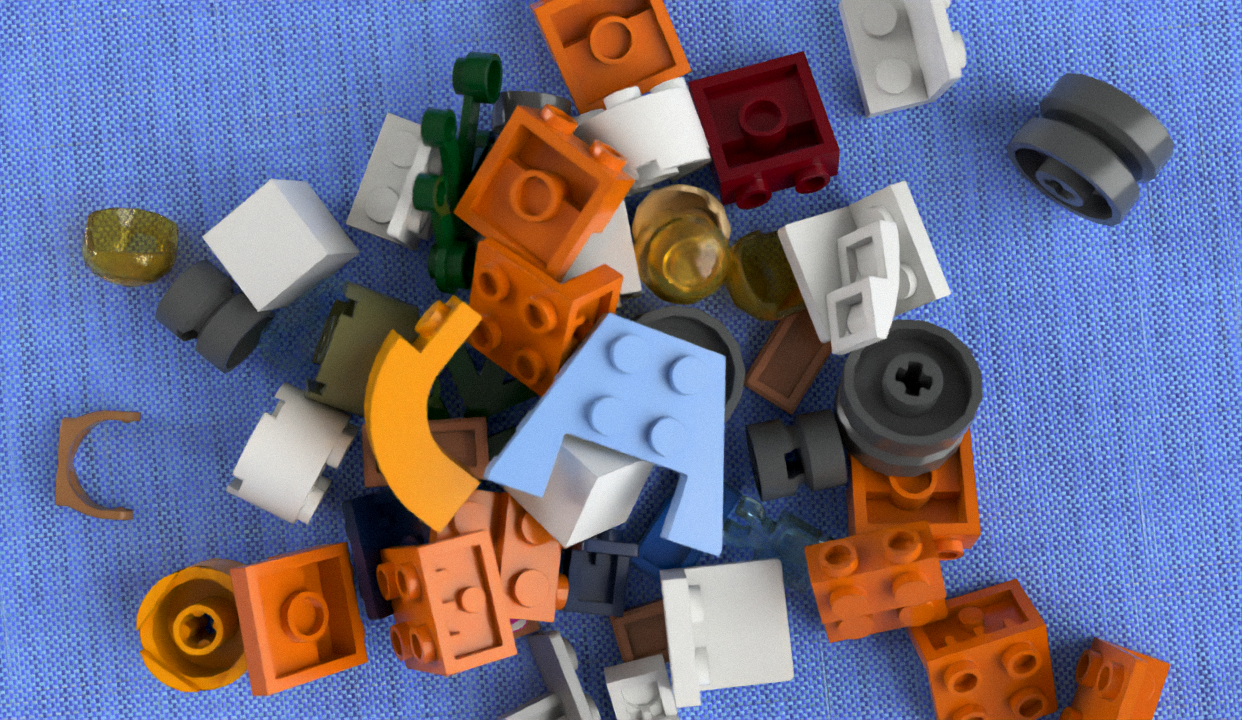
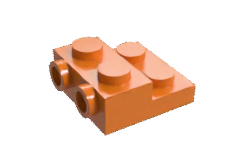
(610, 46)
(545, 189)
(941, 496)
(523, 551)
(877, 581)
(299, 617)

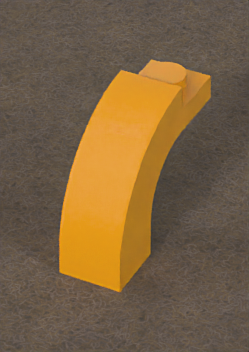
(395, 410)

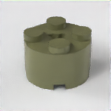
(352, 343)

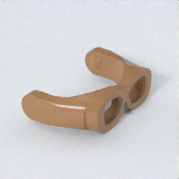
(68, 488)

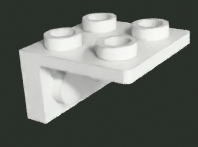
(901, 52)
(385, 194)
(815, 261)
(725, 627)

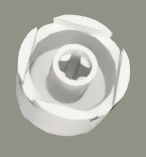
(652, 131)
(289, 454)

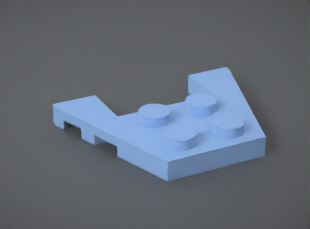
(643, 399)

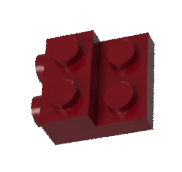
(766, 130)

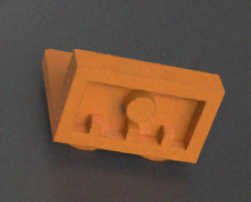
(531, 318)
(446, 604)
(988, 657)
(1116, 684)

